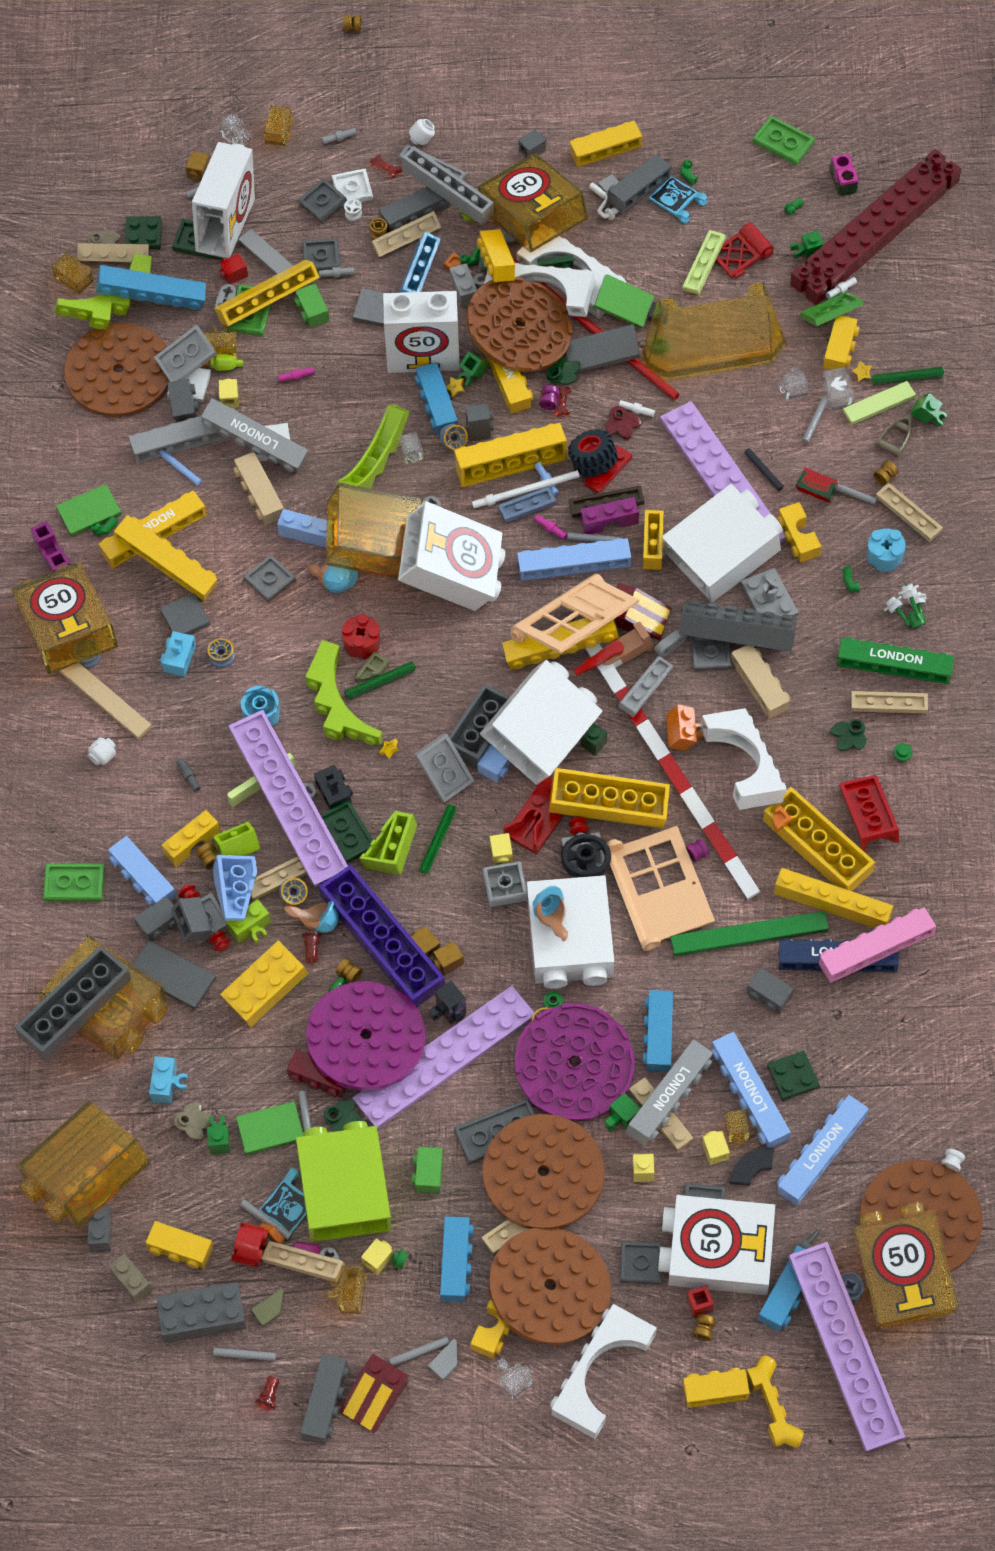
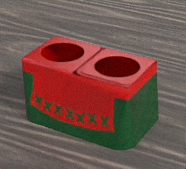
(817, 485)

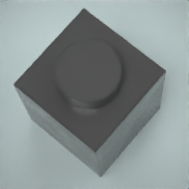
(532, 143)

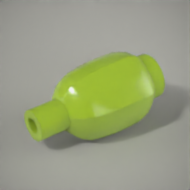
(225, 362)

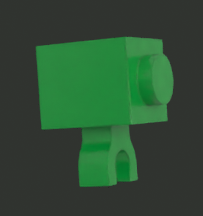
(809, 245)
(474, 366)
(928, 409)
(622, 1112)
(218, 1136)

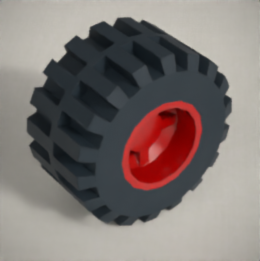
(593, 453)

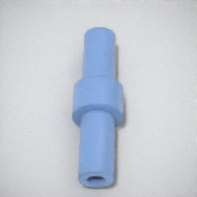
(544, 475)

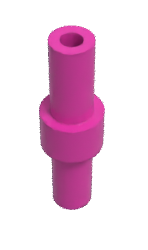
(296, 374)
(550, 527)

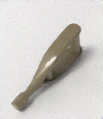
(900, 424)

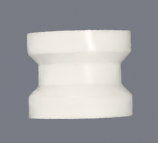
(350, 206)
(953, 1159)

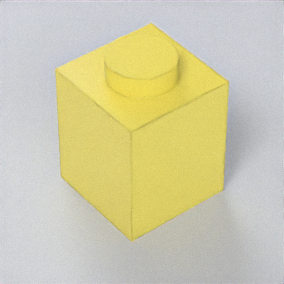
(229, 392)
(501, 849)
(715, 1147)
(643, 1168)
(377, 1256)

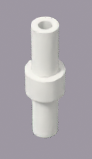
(841, 288)
(637, 408)

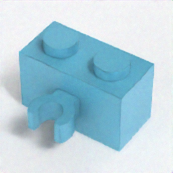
(178, 653)
(164, 1080)

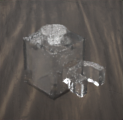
(233, 129)
(794, 384)
(514, 1379)

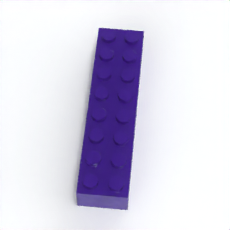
(382, 936)

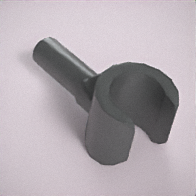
(807, 1242)

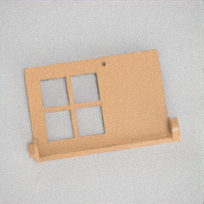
(590, 599)
(668, 909)

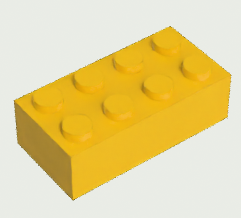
(264, 983)

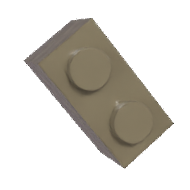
(130, 1278)

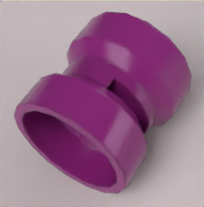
(549, 397)

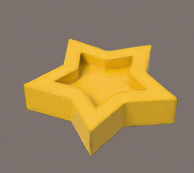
(862, 371)
(455, 386)
(389, 748)

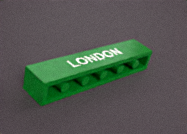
(895, 660)

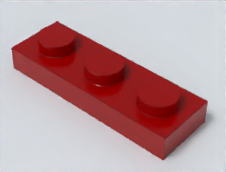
(599, 483)

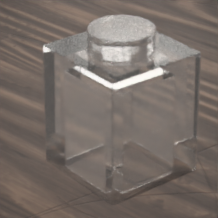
(410, 448)

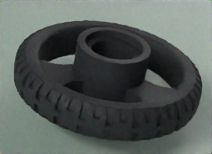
(590, 850)

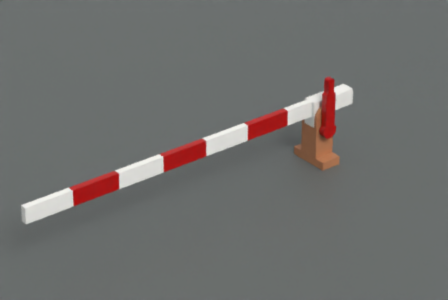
(607, 661)

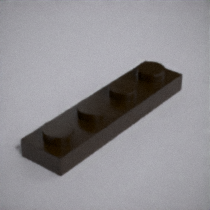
(601, 498)

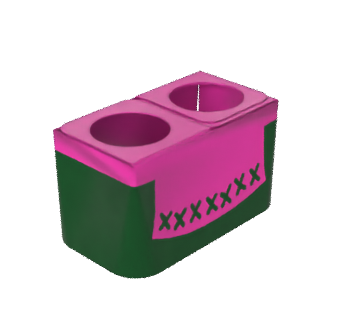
(843, 187)

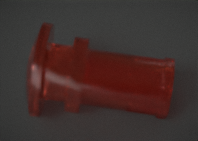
(311, 945)
(268, 1397)

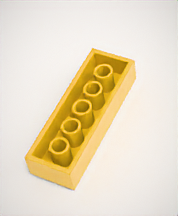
(510, 454)
(609, 798)
(821, 842)

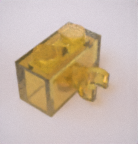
(278, 125)
(72, 272)
(223, 341)
(350, 1289)

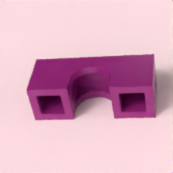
(621, 511)
(48, 546)

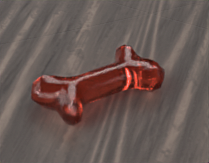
(392, 169)
(562, 410)

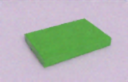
(783, 140)
(623, 301)
(831, 308)
(254, 323)
(87, 509)
(74, 883)
(269, 1128)

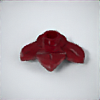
(622, 425)

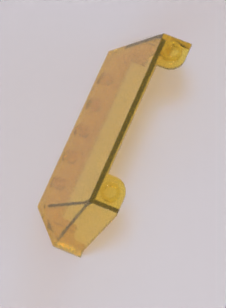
(713, 335)

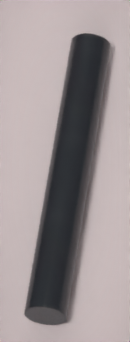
(761, 466)

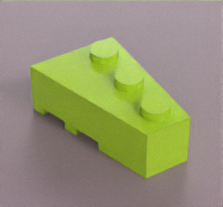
(392, 845)

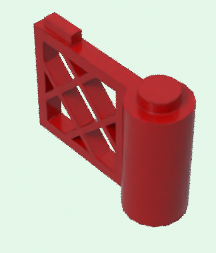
(754, 243)

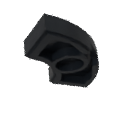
(751, 1165)

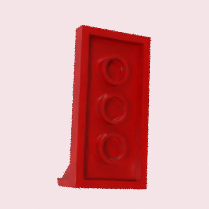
(869, 810)
(534, 821)

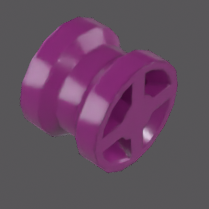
(697, 850)

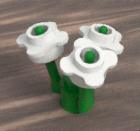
(916, 600)

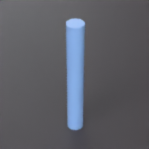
(175, 463)

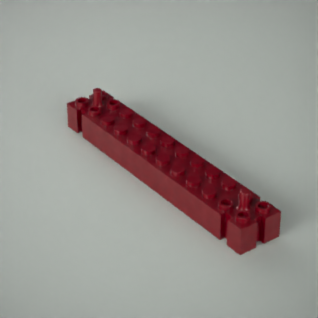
(875, 226)

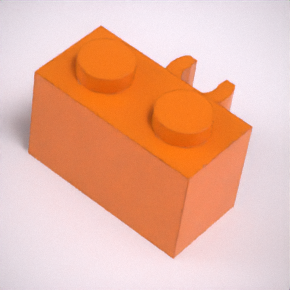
(682, 728)

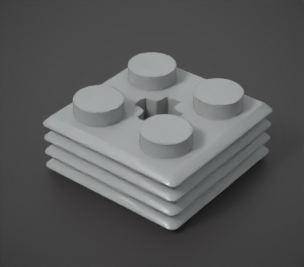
(513, 876)

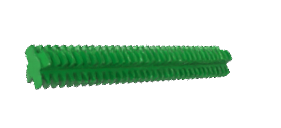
(927, 372)
(385, 677)
(437, 840)

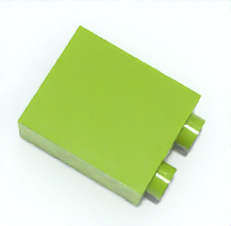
(343, 1182)

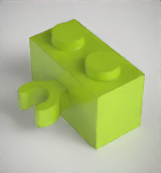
(237, 841)
(255, 920)

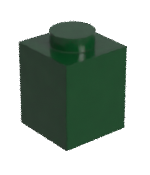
(594, 739)

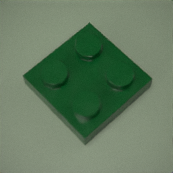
(144, 230)
(793, 1075)

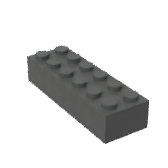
(738, 625)
(73, 1003)

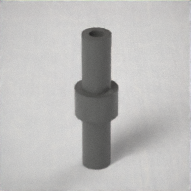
(188, 774)

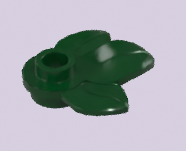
(563, 371)
(848, 736)
(344, 1113)

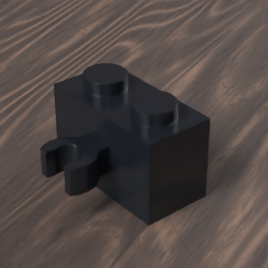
(332, 786)
(449, 1003)

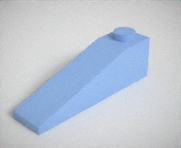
(234, 883)

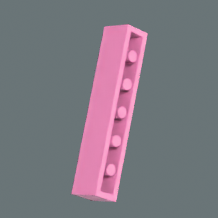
(877, 944)

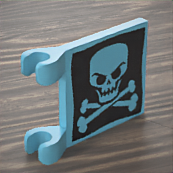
(675, 196)
(286, 1203)

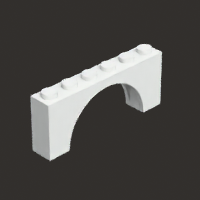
(562, 247)
(576, 284)
(738, 729)
(617, 1330)

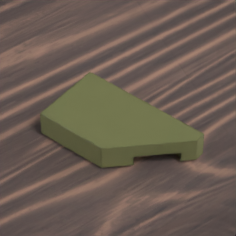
(373, 667)
(269, 1308)

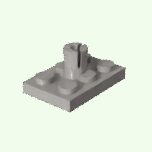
(185, 354)
(769, 594)
(444, 767)

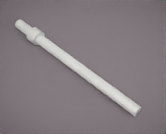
(491, 499)

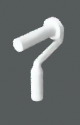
(609, 213)

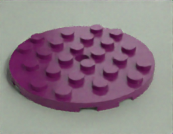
(566, 1033)
(362, 1063)

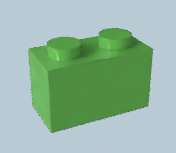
(312, 305)
(428, 1169)

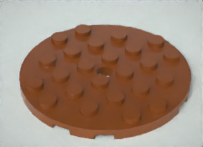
(526, 348)
(102, 390)
(938, 1189)
(539, 1200)
(542, 1314)

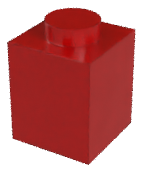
(233, 269)
(700, 1301)

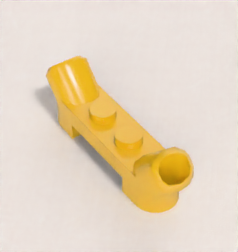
(779, 1431)

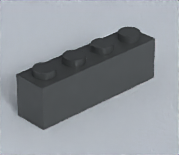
(638, 183)
(412, 208)
(324, 1399)

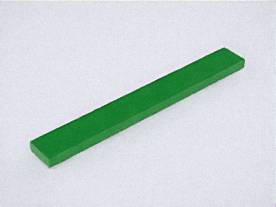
(749, 933)

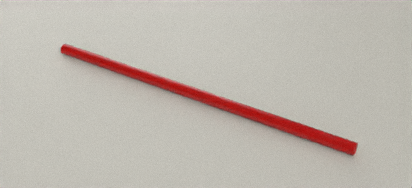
(638, 365)

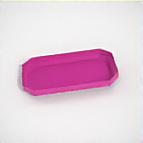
(307, 1247)

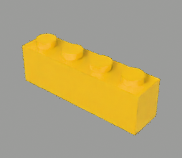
(605, 143)
(496, 255)

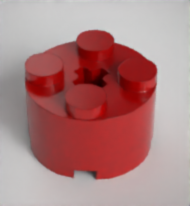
(361, 636)
(248, 1245)

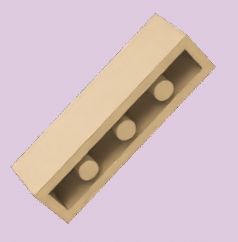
(259, 488)
(760, 680)

